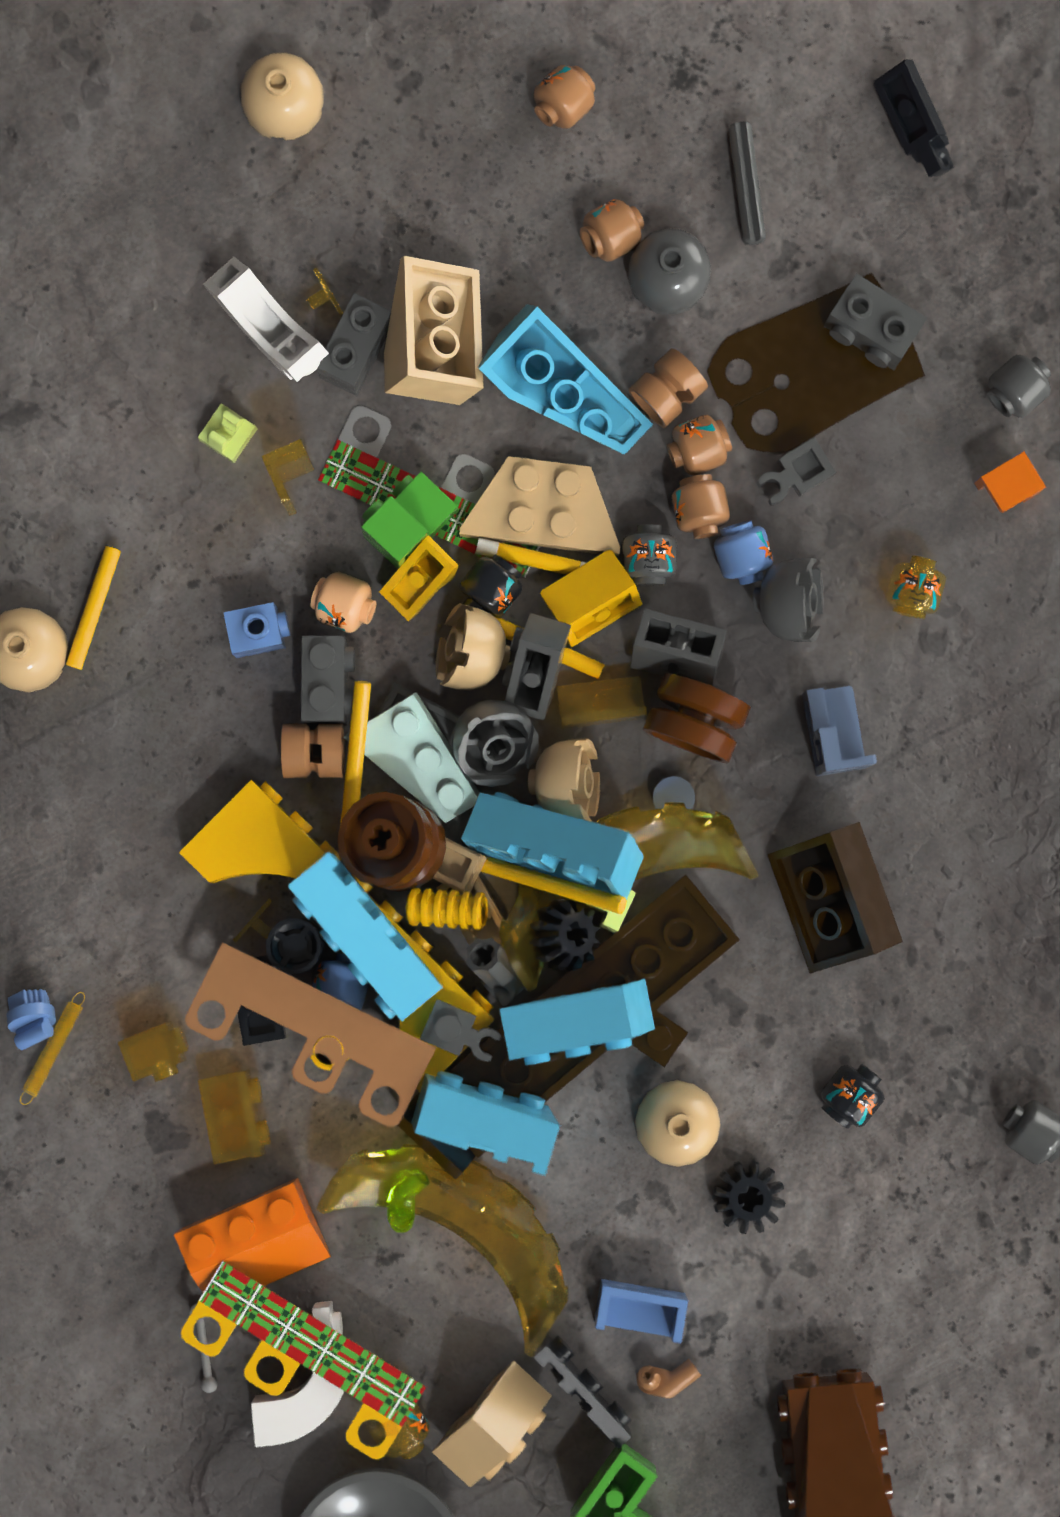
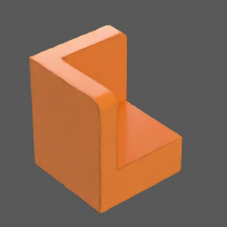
(1012, 482)

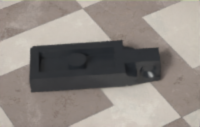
(914, 117)

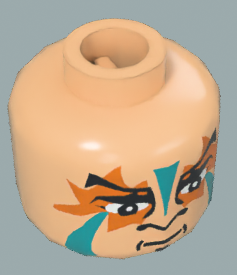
(343, 602)

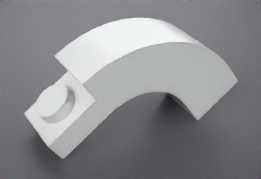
(265, 321)
(302, 1409)

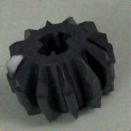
(565, 934)
(756, 1209)

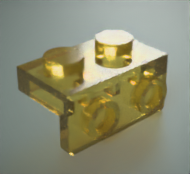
(233, 1116)

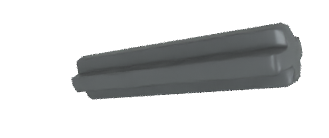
(747, 183)

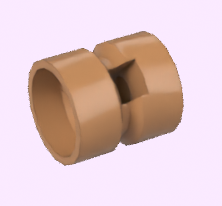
(669, 387)
(297, 750)

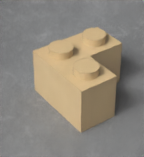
(494, 1426)

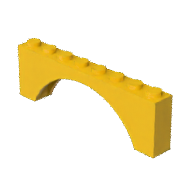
(260, 838)

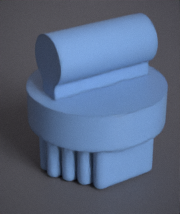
(30, 1017)

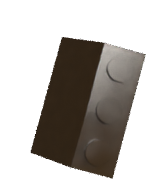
(835, 898)

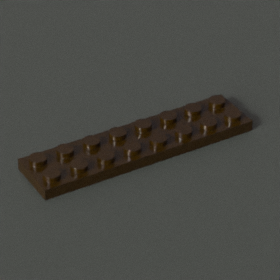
(662, 944)

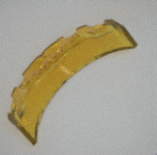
(668, 840)
(478, 1209)

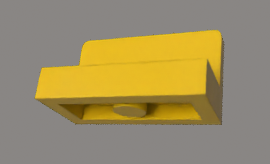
(592, 596)

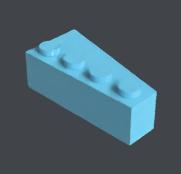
(553, 843)
(365, 936)

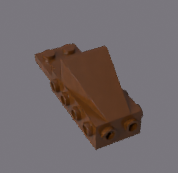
(835, 1445)

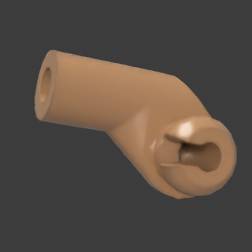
(666, 1383)

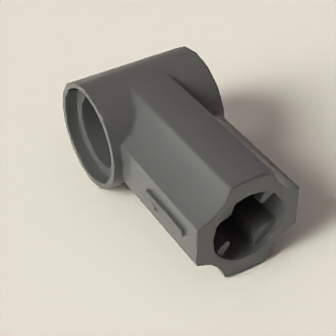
(492, 966)

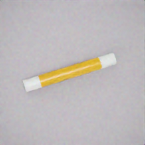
(527, 556)

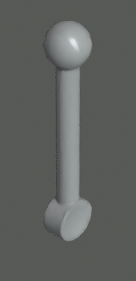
(208, 1383)

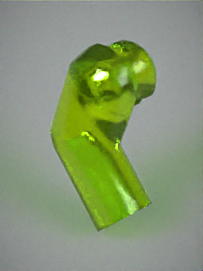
(402, 1200)

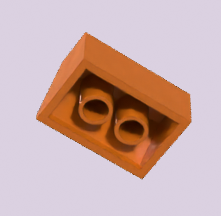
(259, 1237)

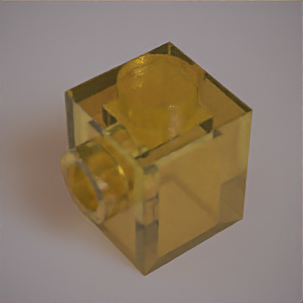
(154, 1052)

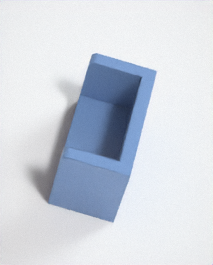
(641, 1309)

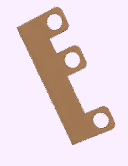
(391, 1053)

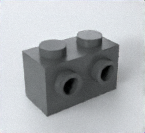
(874, 323)
(536, 665)
(325, 679)

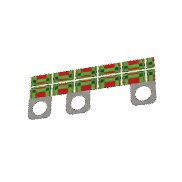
(359, 473)

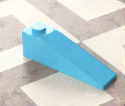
(552, 376)

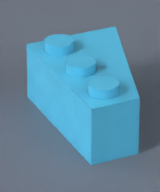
(577, 1022)
(486, 1119)

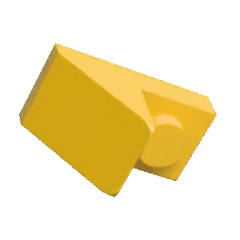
(419, 578)

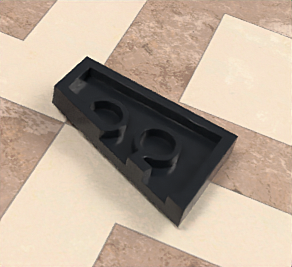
(609, 1418)

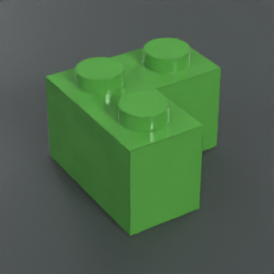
(404, 522)
(617, 1486)

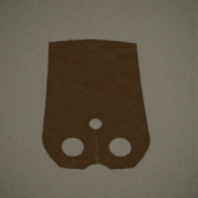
(824, 375)

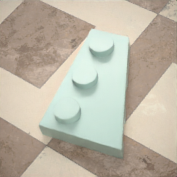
(419, 758)

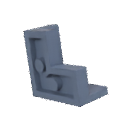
(834, 731)

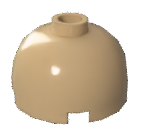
(282, 96)
(30, 649)
(472, 650)
(566, 780)
(677, 1123)

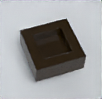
(662, 1041)

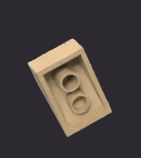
(434, 333)

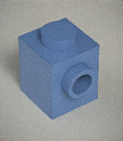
(256, 629)

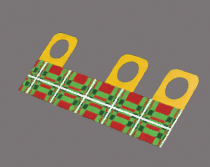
(304, 1340)

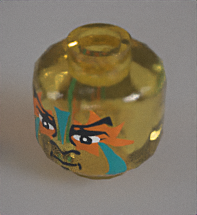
(916, 588)
(408, 1440)

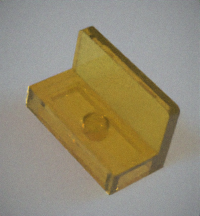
(285, 465)
(601, 702)

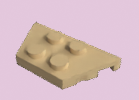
(543, 508)

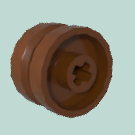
(698, 712)
(391, 842)

